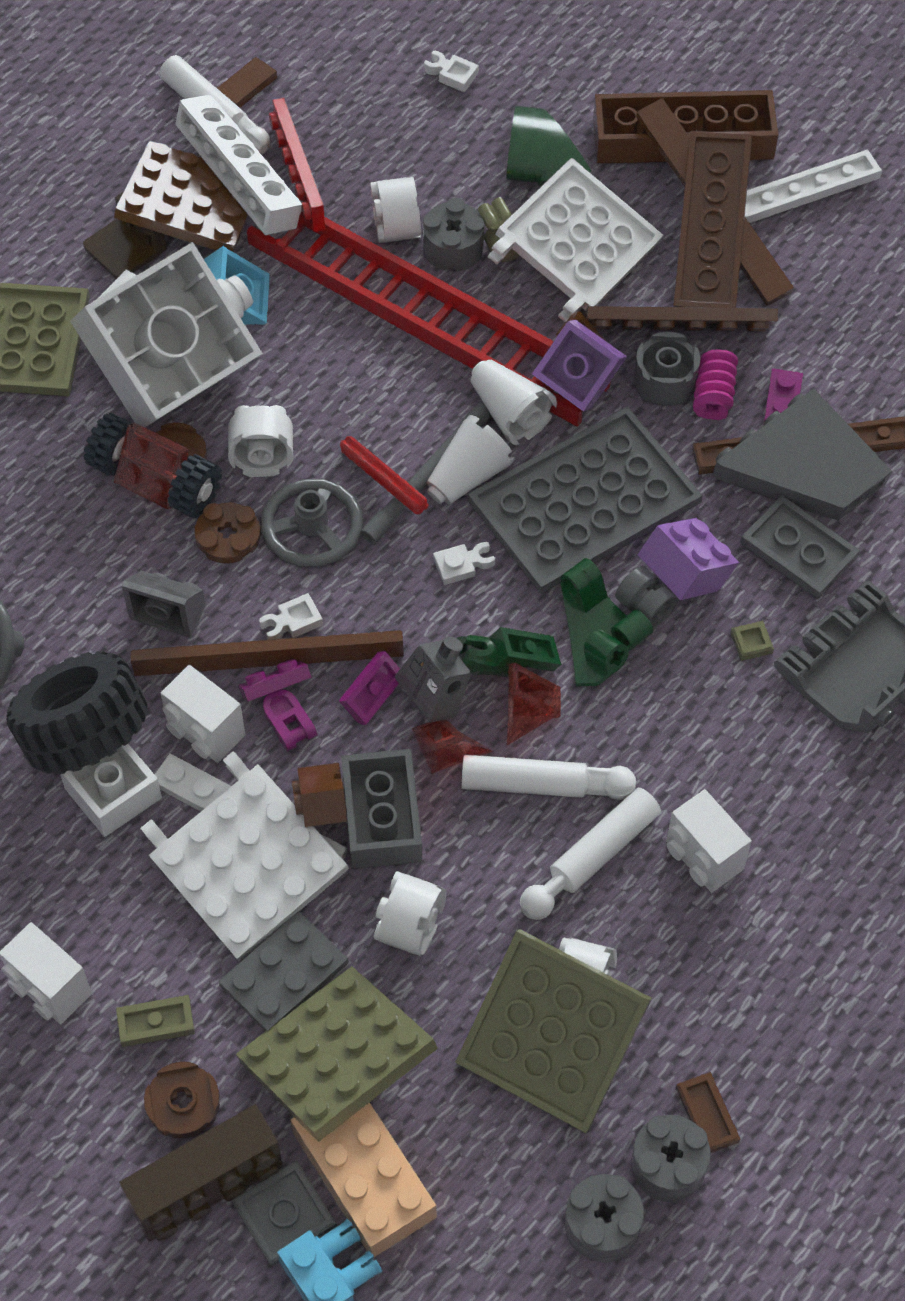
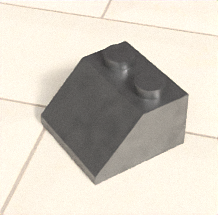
(163, 602)

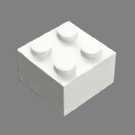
(202, 714)
(113, 789)
(707, 841)
(44, 974)

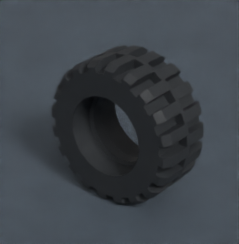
(77, 712)

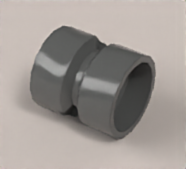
(642, 593)

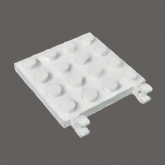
(577, 236)
(246, 860)

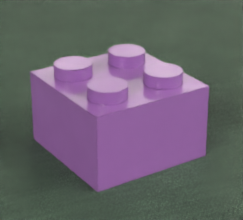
(579, 365)
(688, 558)

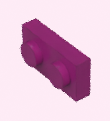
(782, 389)
(261, 684)
(371, 688)

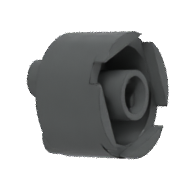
(453, 235)
(666, 369)
(676, 1137)
(615, 1199)

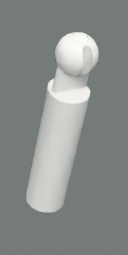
(191, 84)
(545, 777)
(592, 852)

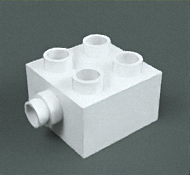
(168, 334)

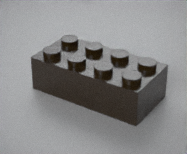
(202, 1174)

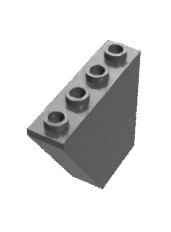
(806, 458)

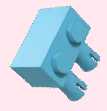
(311, 1268)

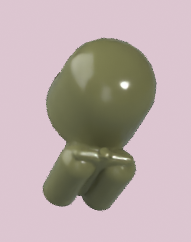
(494, 217)

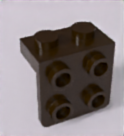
(124, 246)

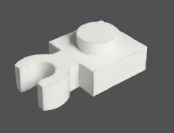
(453, 72)
(459, 564)
(294, 616)

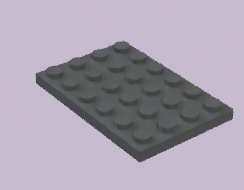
(584, 498)

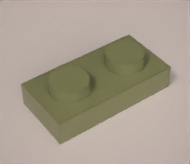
(155, 1021)

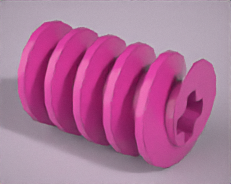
(715, 384)

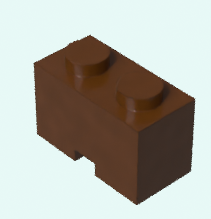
(320, 795)

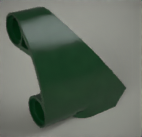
(538, 147)
(597, 627)

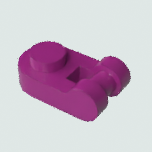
(283, 708)

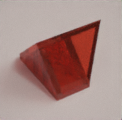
(530, 702)
(445, 745)

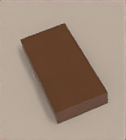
(248, 81)
(707, 1110)

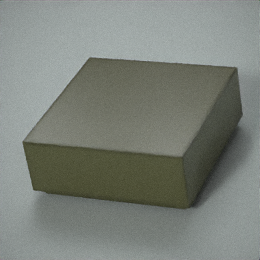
(752, 640)

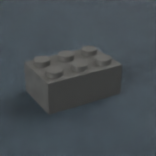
(381, 808)

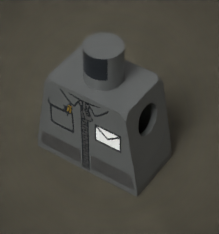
(435, 678)

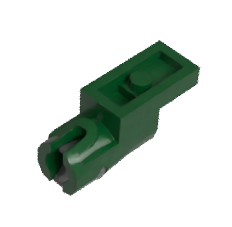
(508, 646)

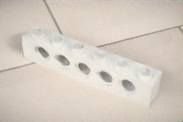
(238, 164)

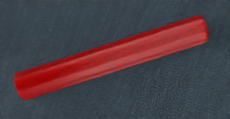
(384, 475)

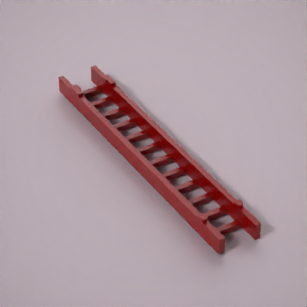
(404, 318)

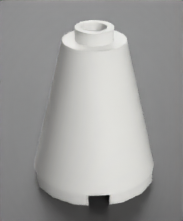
(512, 400)
(468, 461)

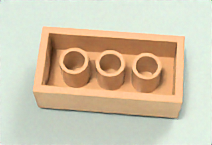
(369, 1179)

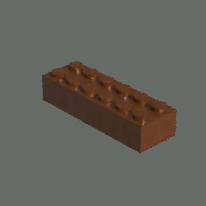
(624, 140)

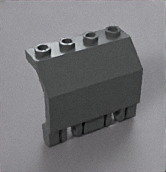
(856, 664)

